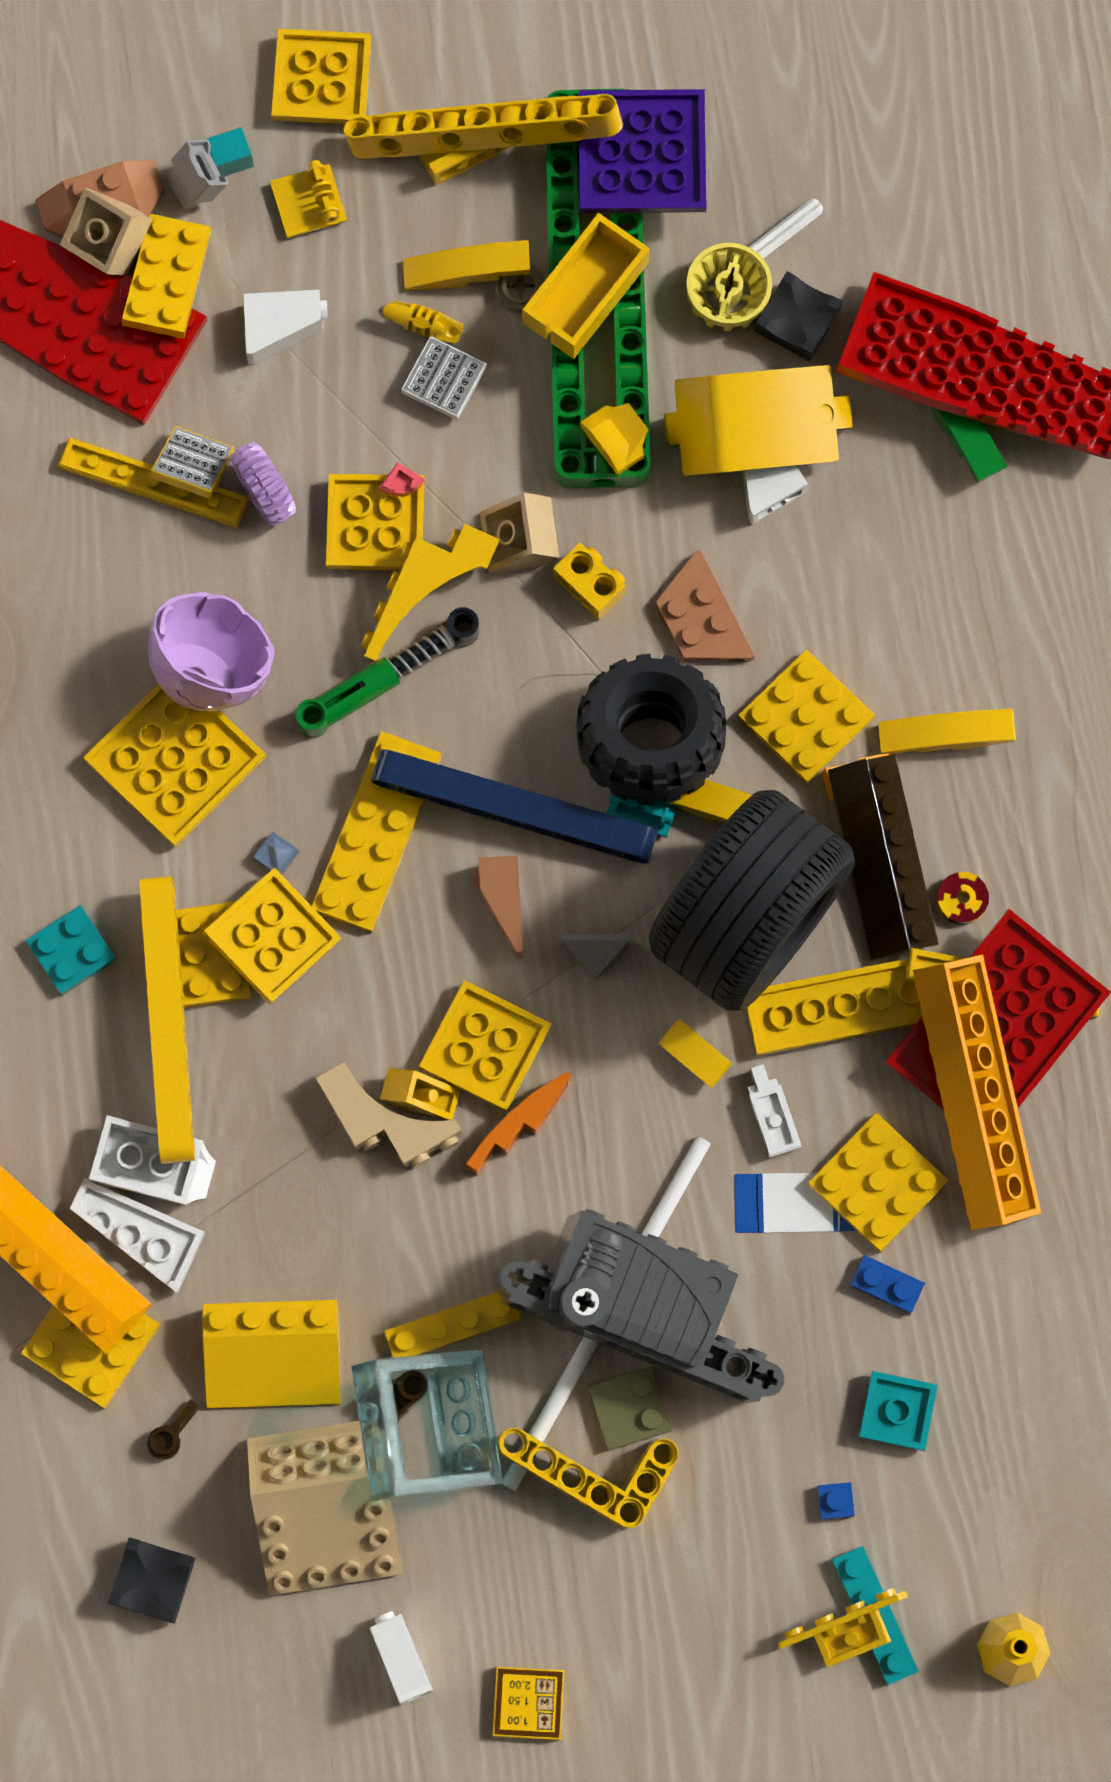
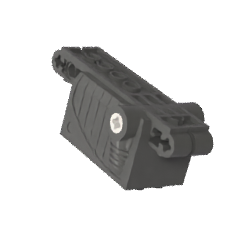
(641, 1302)

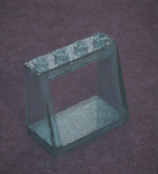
(460, 1421)

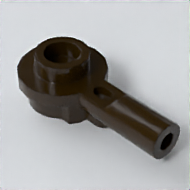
(165, 1440)

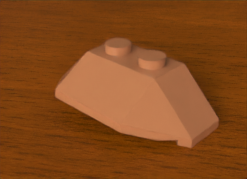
(126, 181)

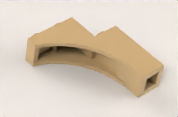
(368, 1121)

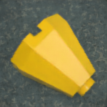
(998, 1651)

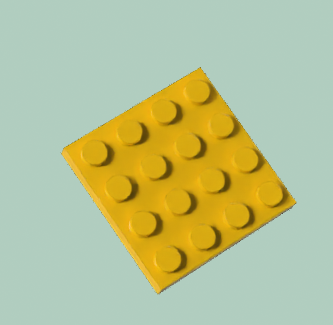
(174, 762)

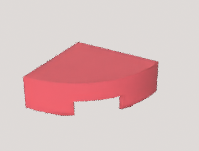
(401, 481)

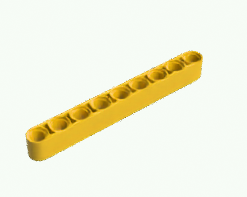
(167, 1020)

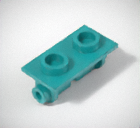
(655, 816)

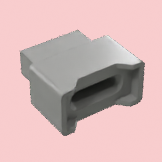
(195, 174)

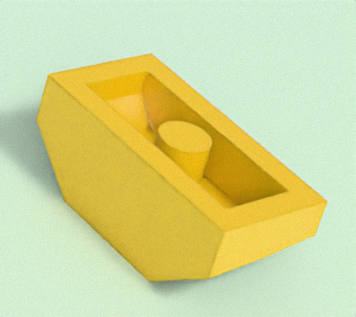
(617, 435)

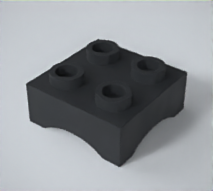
(798, 316)
(151, 1580)

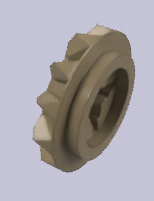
(510, 296)

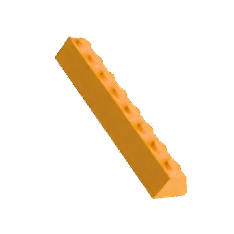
(977, 1092)
(65, 1268)

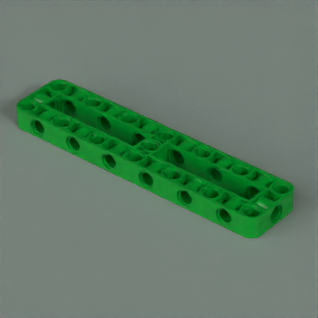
(628, 327)

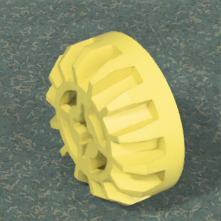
(726, 263)

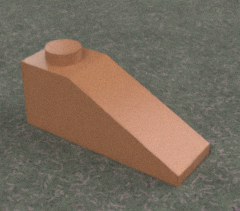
(501, 894)

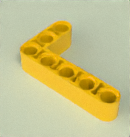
(588, 1480)

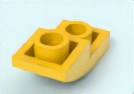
(695, 1053)

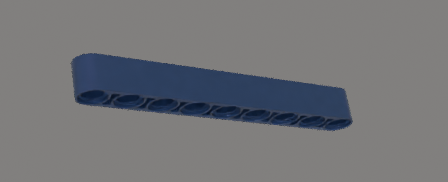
(514, 806)

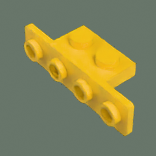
(850, 1634)

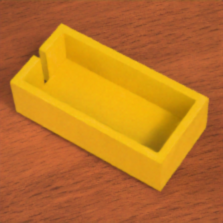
(586, 285)

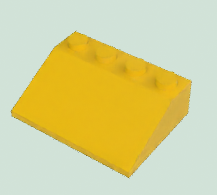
(271, 1354)

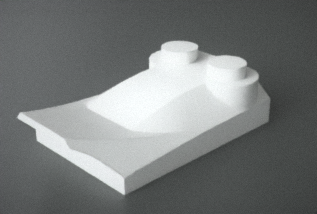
(131, 1161)

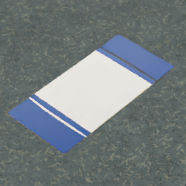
(782, 1205)

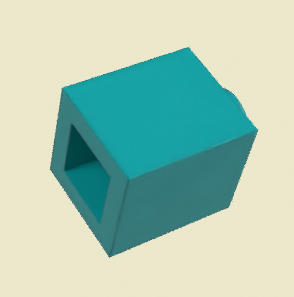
(230, 152)

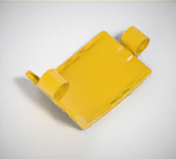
(757, 420)

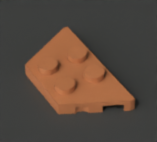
(701, 616)

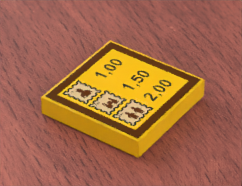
(528, 1703)

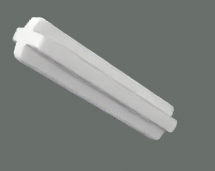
(787, 228)

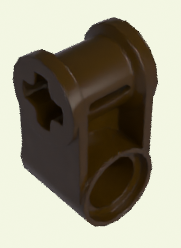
(404, 1401)

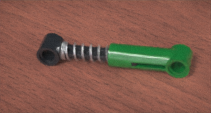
(383, 674)

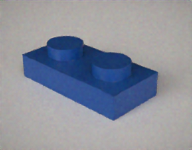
(887, 1284)

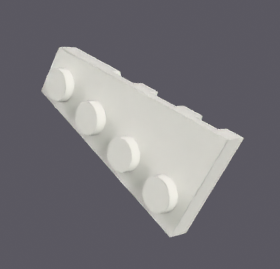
(146, 1235)

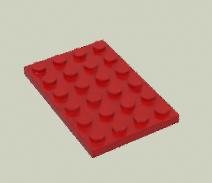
(1038, 1003)

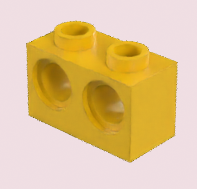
(583, 585)

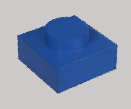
(835, 1501)

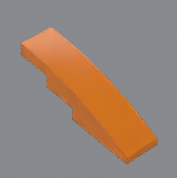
(527, 1115)

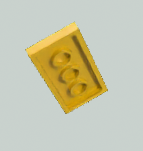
(166, 276)

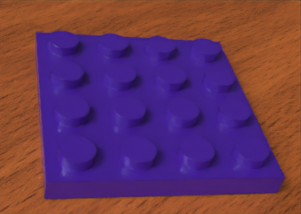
(653, 159)

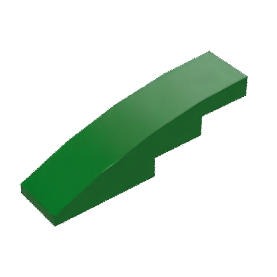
(972, 443)

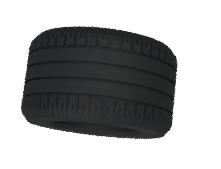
(751, 899)

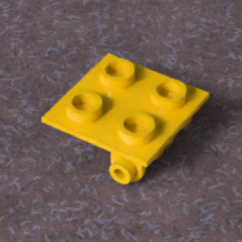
(308, 200)

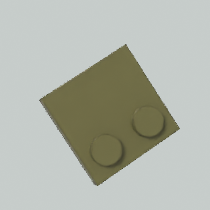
(630, 1408)

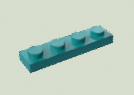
(862, 1585)

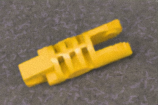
(424, 321)

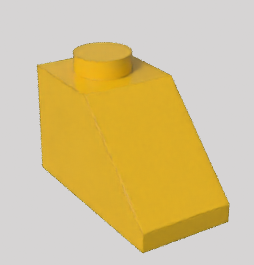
(419, 1093)

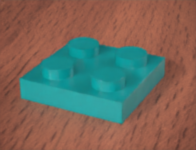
(71, 950)
(898, 1411)

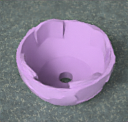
(208, 652)

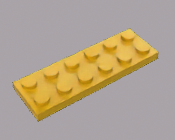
(370, 844)
(833, 1008)

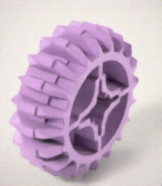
(262, 484)

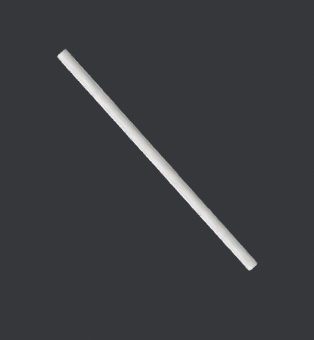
(587, 1347)

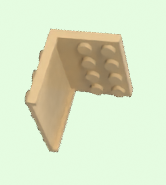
(318, 1510)

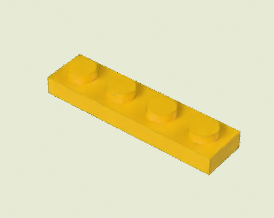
(450, 1326)

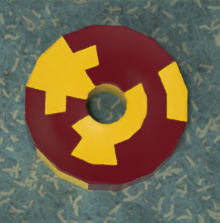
(959, 912)

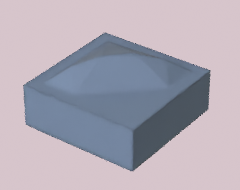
(276, 853)

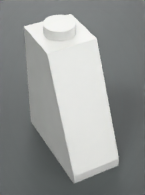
(281, 320)
(771, 490)
(400, 1657)

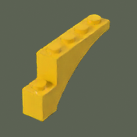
(422, 572)

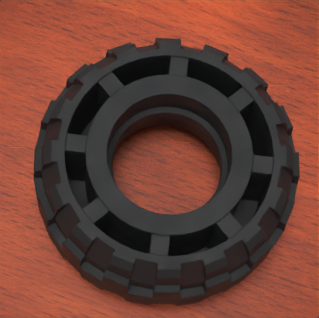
(651, 690)

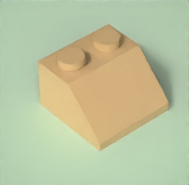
(105, 232)
(524, 530)

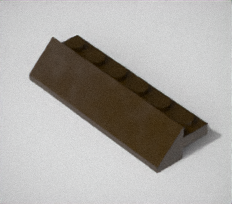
(886, 857)

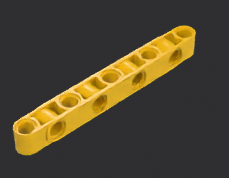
(483, 126)

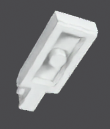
(772, 1114)

